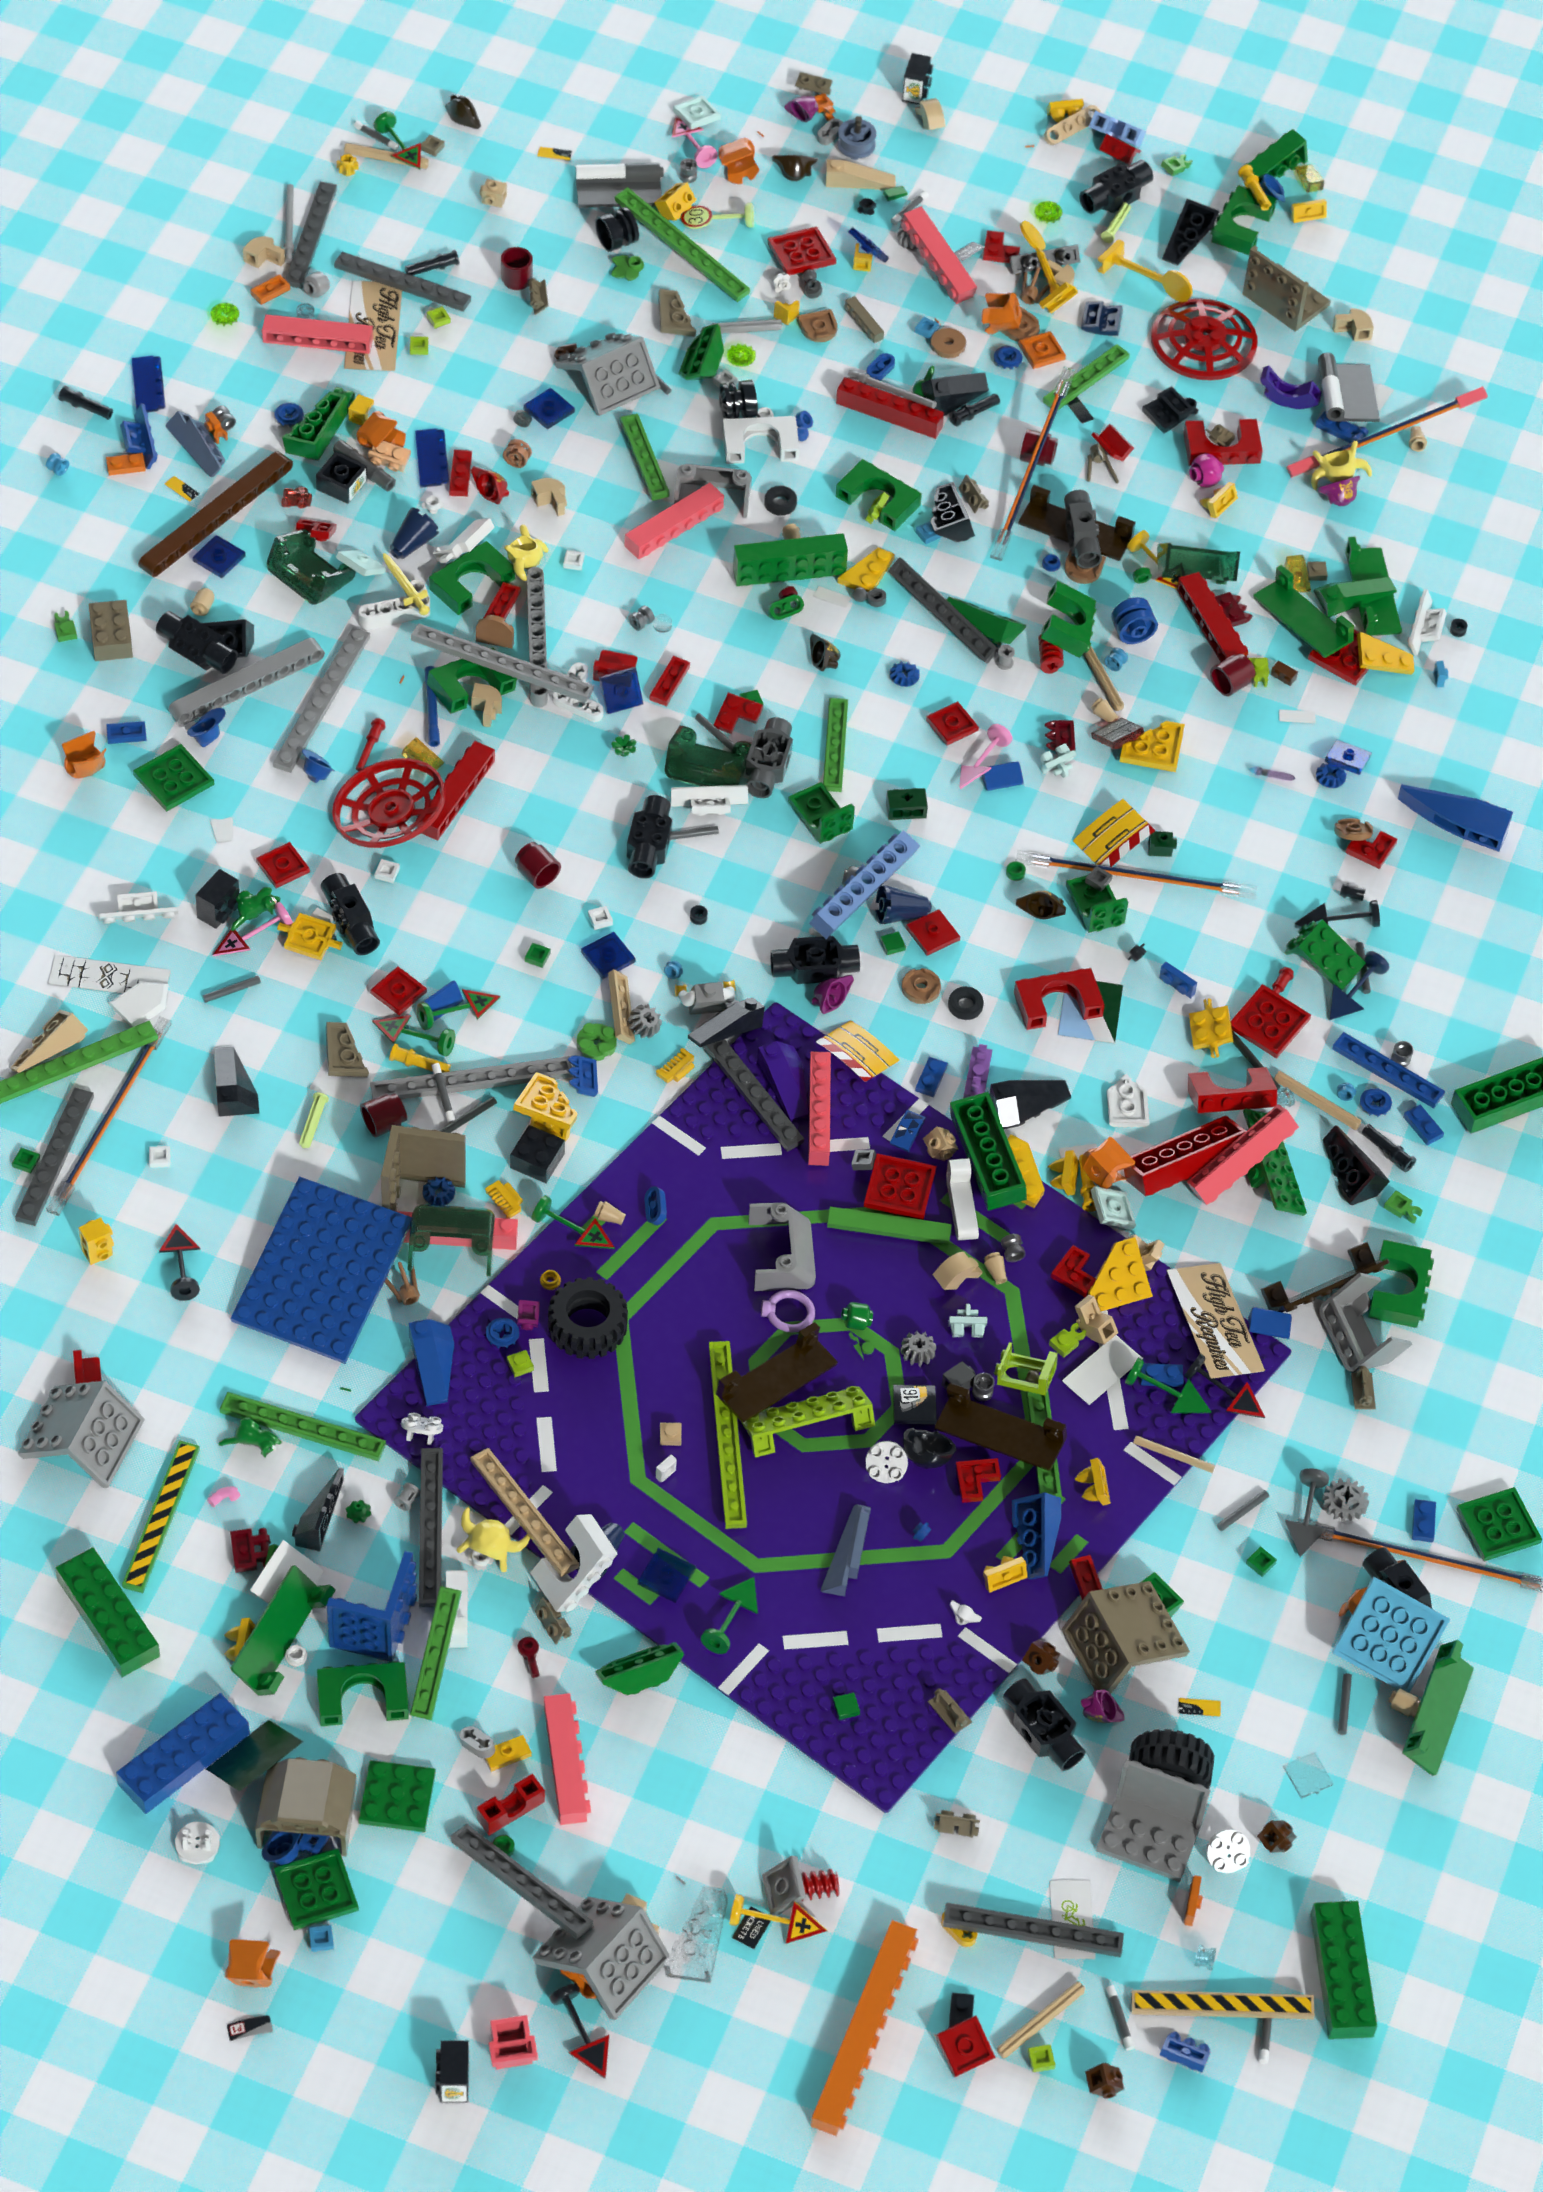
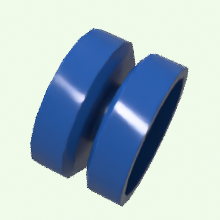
(1134, 620)

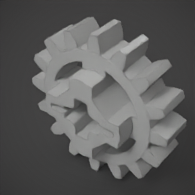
(1335, 1500)

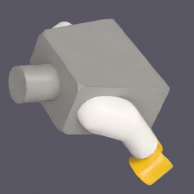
(707, 996)

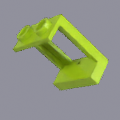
(1046, 1367)

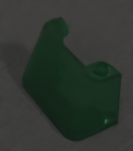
(303, 570)
(704, 764)

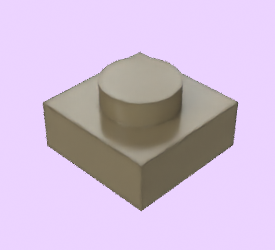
(432, 145)
(1317, 571)

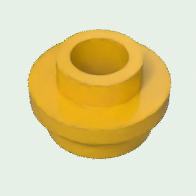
(550, 1275)

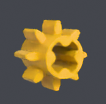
(347, 165)

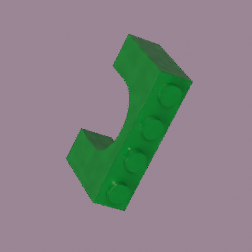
(1228, 232)
(869, 477)
(481, 559)
(1080, 609)
(445, 683)
(1404, 1308)
(388, 1678)

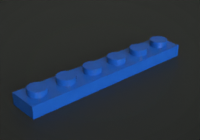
(1388, 1070)

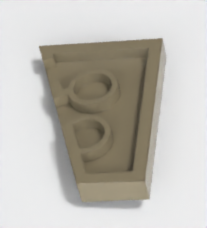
(672, 314)
(342, 1053)

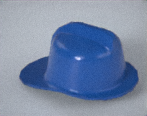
(1272, 187)
(207, 727)
(316, 766)
(281, 1847)

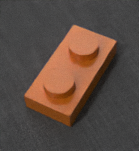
(270, 289)
(125, 464)

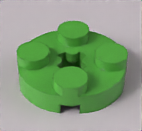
(596, 1032)

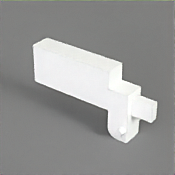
(465, 541)

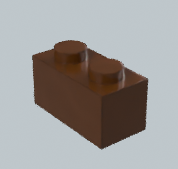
(1284, 673)

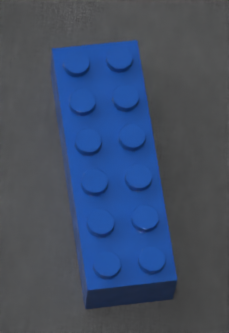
(182, 1753)

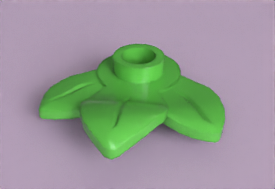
(627, 267)

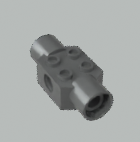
(1082, 529)
(769, 757)

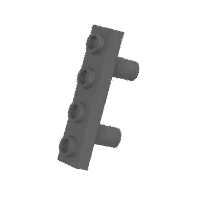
(1030, 262)

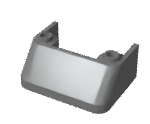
(717, 477)
(792, 1270)
(1348, 1330)

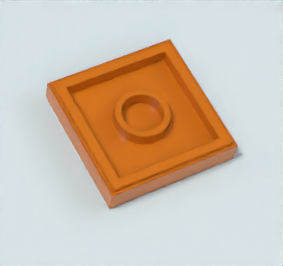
(1042, 350)

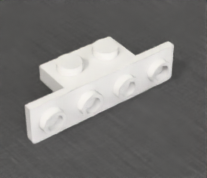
(1427, 623)
(709, 798)
(138, 906)

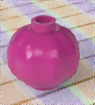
(1206, 468)

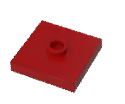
(952, 723)
(282, 865)
(933, 932)
(398, 990)
(965, 2046)

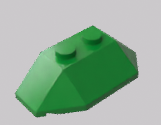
(703, 354)
(641, 1669)

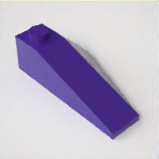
(786, 1077)

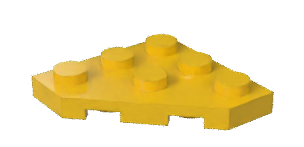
(1156, 747)
(546, 1103)
(1028, 1169)
(1121, 1277)

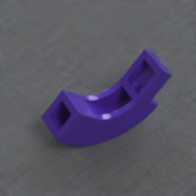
(1289, 395)

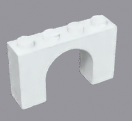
(780, 429)
(595, 1556)

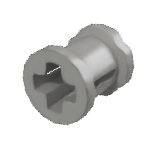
(1005, 657)
(407, 1497)

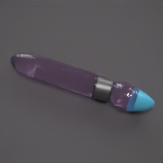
(1271, 773)

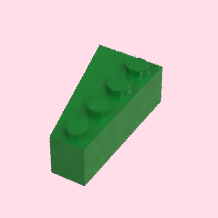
(1280, 156)
(318, 428)

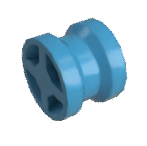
(58, 464)
(1116, 659)

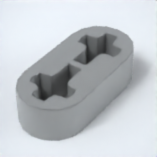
(827, 130)
(473, 1745)

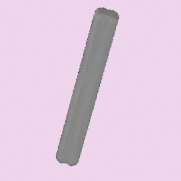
(750, 326)

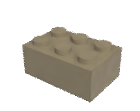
(110, 630)

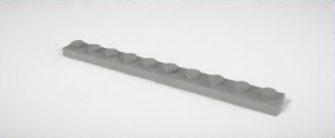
(502, 663)
(321, 700)
(473, 1078)

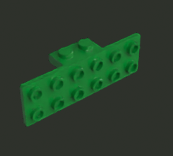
(1277, 1173)

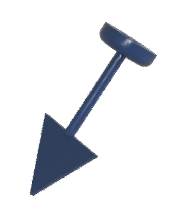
(1342, 1003)

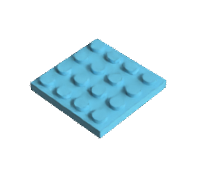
(1390, 1635)

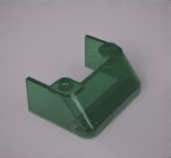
(1188, 560)
(452, 1222)

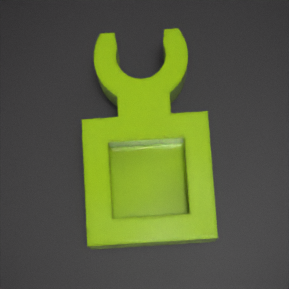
(876, 507)
(1261, 670)
(1067, 1341)

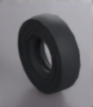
(780, 509)
(966, 1013)

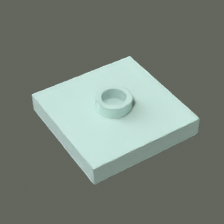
(696, 112)
(361, 562)
(1113, 1208)

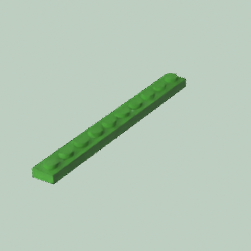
(683, 245)
(77, 1061)

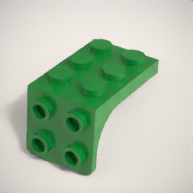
(822, 812)
(1097, 908)
(1326, 953)

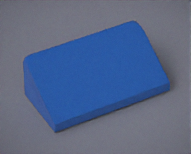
(1003, 776)
(445, 998)
(1270, 1322)

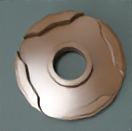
(948, 335)
(1353, 830)
(917, 994)

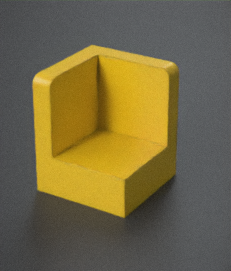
(862, 261)
(786, 312)
(359, 409)

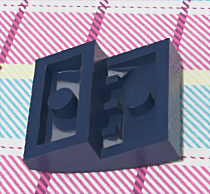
(1102, 319)

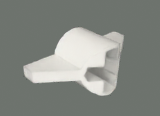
(964, 1614)

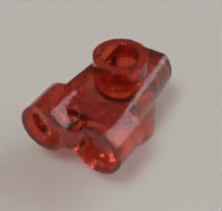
(297, 497)

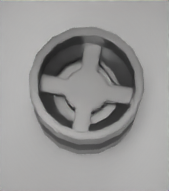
(688, 170)
(226, 419)
(641, 618)
(1402, 1053)
(1012, 1246)
(983, 1387)

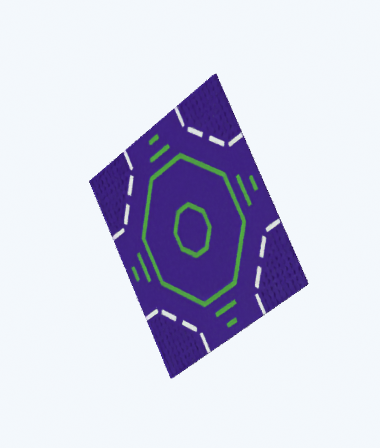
(589, 1429)

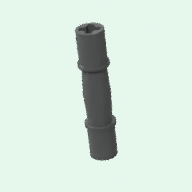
(373, 472)

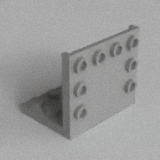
(613, 370)
(87, 1424)
(1154, 1820)
(614, 1955)

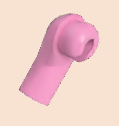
(222, 1493)

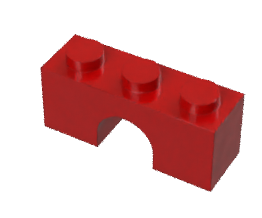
(524, 1798)

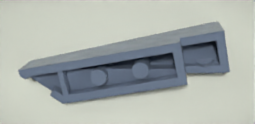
(197, 441)
(848, 1553)

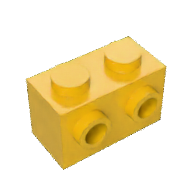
(675, 201)
(96, 1240)

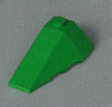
(1350, 594)
(994, 626)

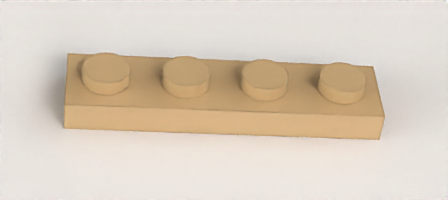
(621, 1006)

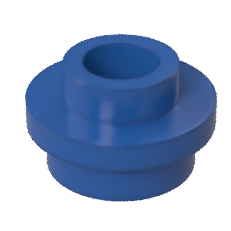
(1051, 563)
(921, 1531)

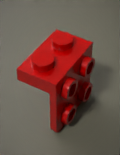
(612, 662)

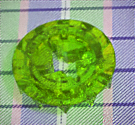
(1046, 207)
(227, 309)
(746, 358)

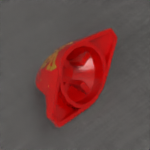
(490, 484)

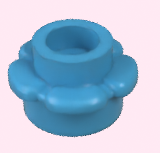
(673, 969)
(1346, 1091)

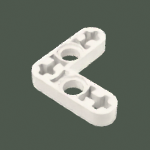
(567, 702)

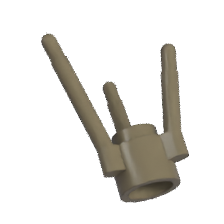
(1098, 455)

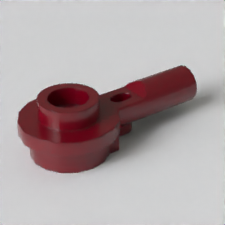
(528, 1648)

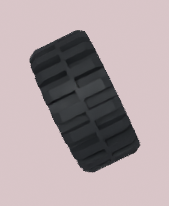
(587, 1340)
(1175, 1755)

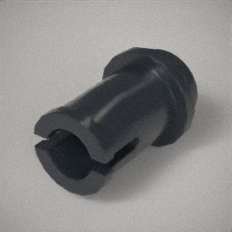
(1351, 891)

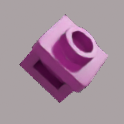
(528, 1314)

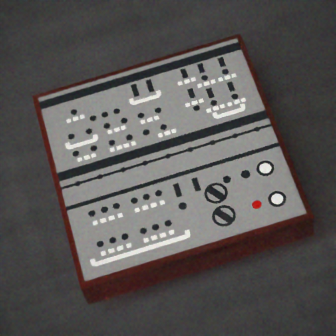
(1118, 733)

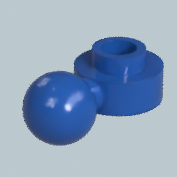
(803, 422)

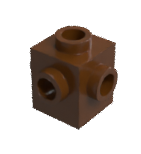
(1041, 1657)
(1277, 1836)
(1104, 2080)

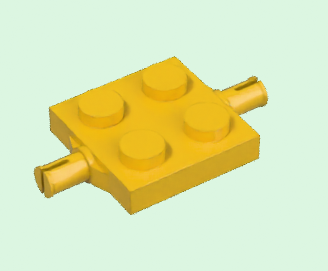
(310, 936)
(1211, 1027)

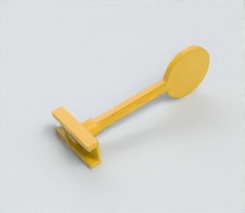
(1173, 281)
(1059, 294)

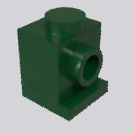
(1161, 844)

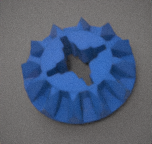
(1008, 352)
(290, 409)
(899, 678)
(1329, 780)
(1376, 1095)
(442, 1198)
(497, 1326)

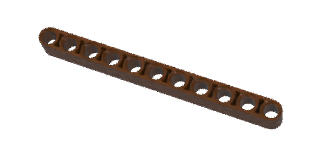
(215, 514)

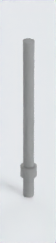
(289, 246)
(866, 379)

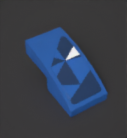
(907, 1130)

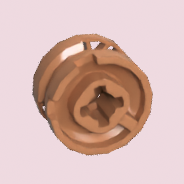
(516, 454)

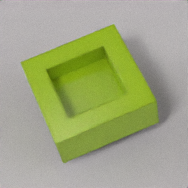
(438, 317)
(418, 345)
(520, 1363)
(1041, 2058)

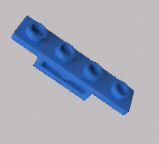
(138, 436)

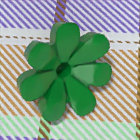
(624, 746)

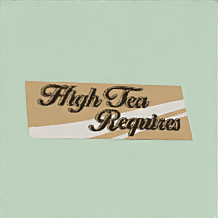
(378, 307)
(1215, 1320)

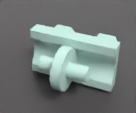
(1050, 763)
(958, 1322)

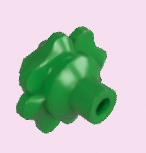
(358, 1511)

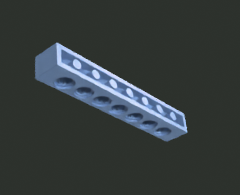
(864, 884)

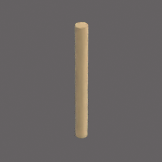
(1174, 1454)

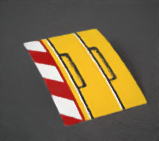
(1113, 834)
(858, 1050)

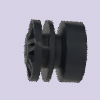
(617, 229)
(742, 400)

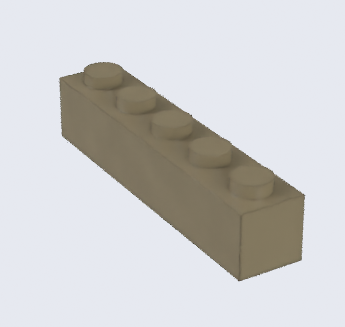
(864, 319)

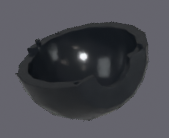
(928, 1448)

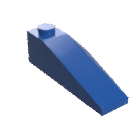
(433, 1355)
(1037, 1525)

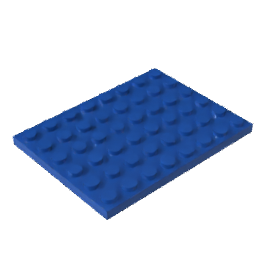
(322, 1270)

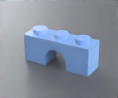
(1117, 128)

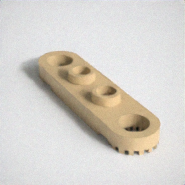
(1070, 125)

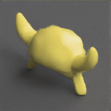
(1338, 465)
(525, 552)
(490, 1539)

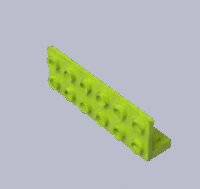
(812, 1410)

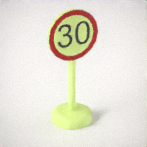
(701, 216)

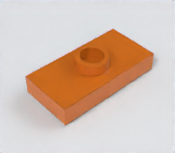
(1194, 1900)

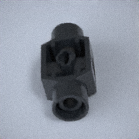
(1116, 187)
(196, 642)
(649, 837)
(350, 913)
(814, 960)
(1396, 1574)
(1044, 1724)

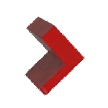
(1118, 149)
(1114, 443)
(86, 1368)

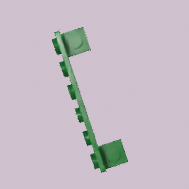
(1381, 615)
(1303, 616)
(277, 1631)
(1438, 1708)

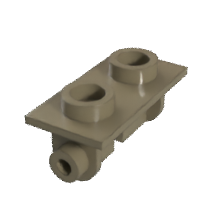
(814, 83)
(538, 295)
(1221, 436)
(972, 494)
(1363, 1389)
(548, 1616)
(949, 1711)
(948, 1821)

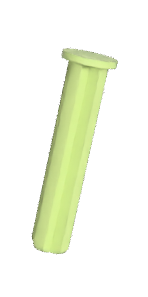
(1108, 235)
(313, 1119)

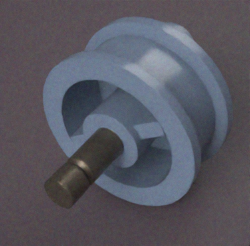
(856, 138)

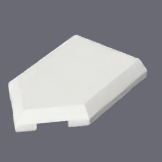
(141, 1002)
(1127, 1104)

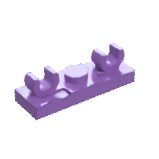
(978, 1071)

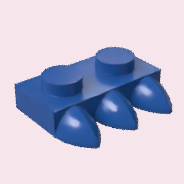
(585, 1075)
(1185, 2052)

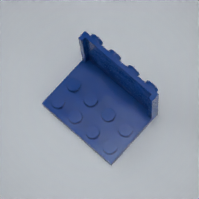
(372, 1630)

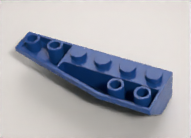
(1460, 815)

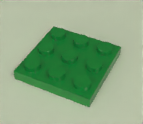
(173, 777)
(1499, 1524)
(397, 1796)
(316, 1889)

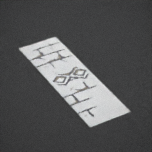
(102, 974)

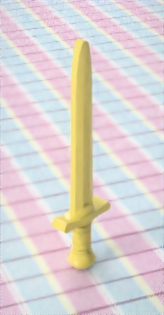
(414, 596)

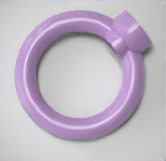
(768, 1310)

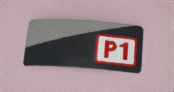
(249, 2027)

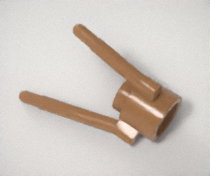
(1030, 294)
(408, 1294)

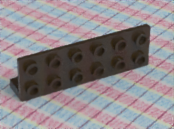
(1051, 521)
(1362, 1261)
(776, 1377)
(1000, 1430)

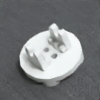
(416, 1424)
(896, 1463)
(208, 1843)
(1238, 1849)

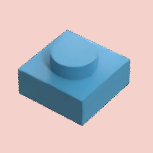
(926, 327)
(926, 533)
(1440, 674)
(321, 1938)

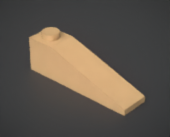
(852, 175)
(59, 1034)

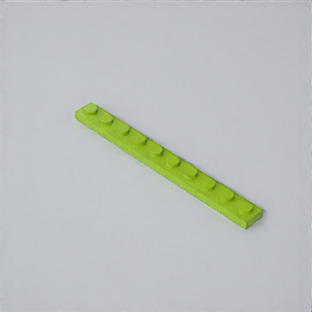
(727, 1441)

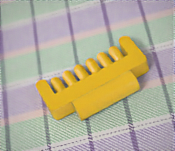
(679, 1069)
(509, 1195)

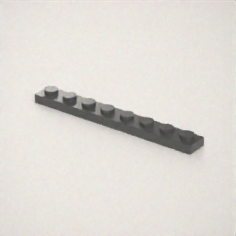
(311, 234)
(402, 281)
(943, 610)
(755, 1094)
(54, 1157)
(430, 1526)
(522, 1881)
(1033, 1929)

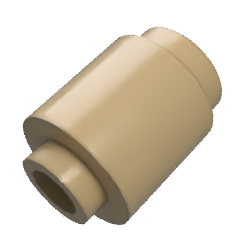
(202, 602)
(1404, 1702)

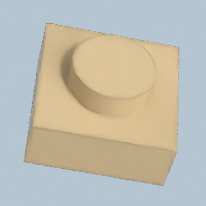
(670, 1434)

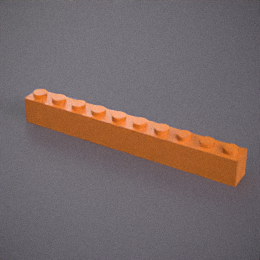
(864, 2027)

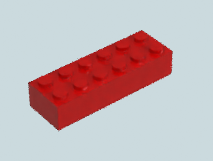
(1181, 1156)

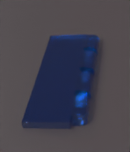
(148, 383)
(432, 457)

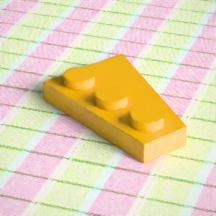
(868, 571)
(1382, 656)

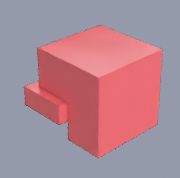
(511, 2043)

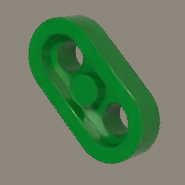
(784, 607)

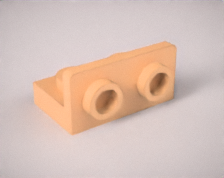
(390, 455)

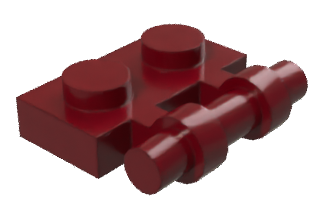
(243, 1549)

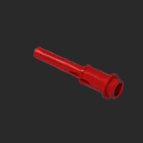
(377, 727)
(1284, 977)

